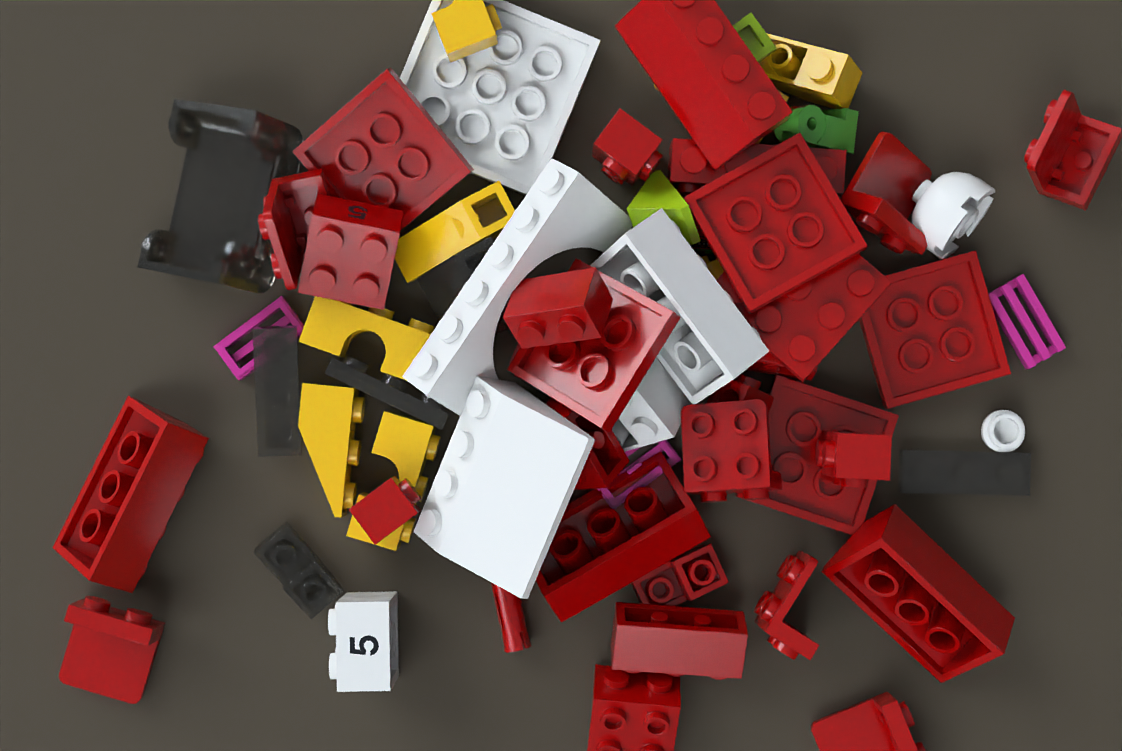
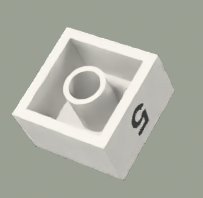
(365, 641)

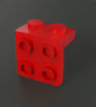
(1071, 153)
(884, 191)
(288, 219)
(727, 450)
(775, 605)
(110, 649)
(633, 711)
(868, 726)

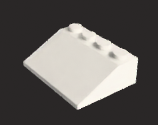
(503, 485)

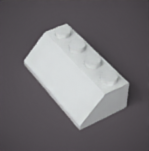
(712, 336)

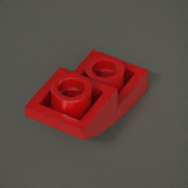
(681, 578)

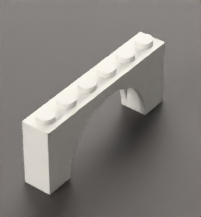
(554, 216)

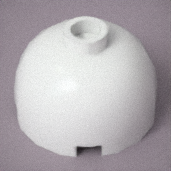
(950, 209)

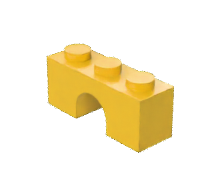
(466, 27)
(335, 323)
(408, 446)

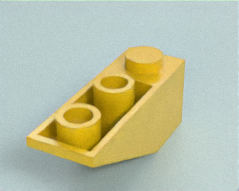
(812, 72)
(453, 231)
(328, 430)

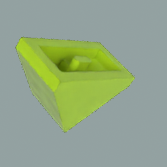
(659, 194)

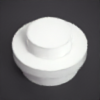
(1003, 431)

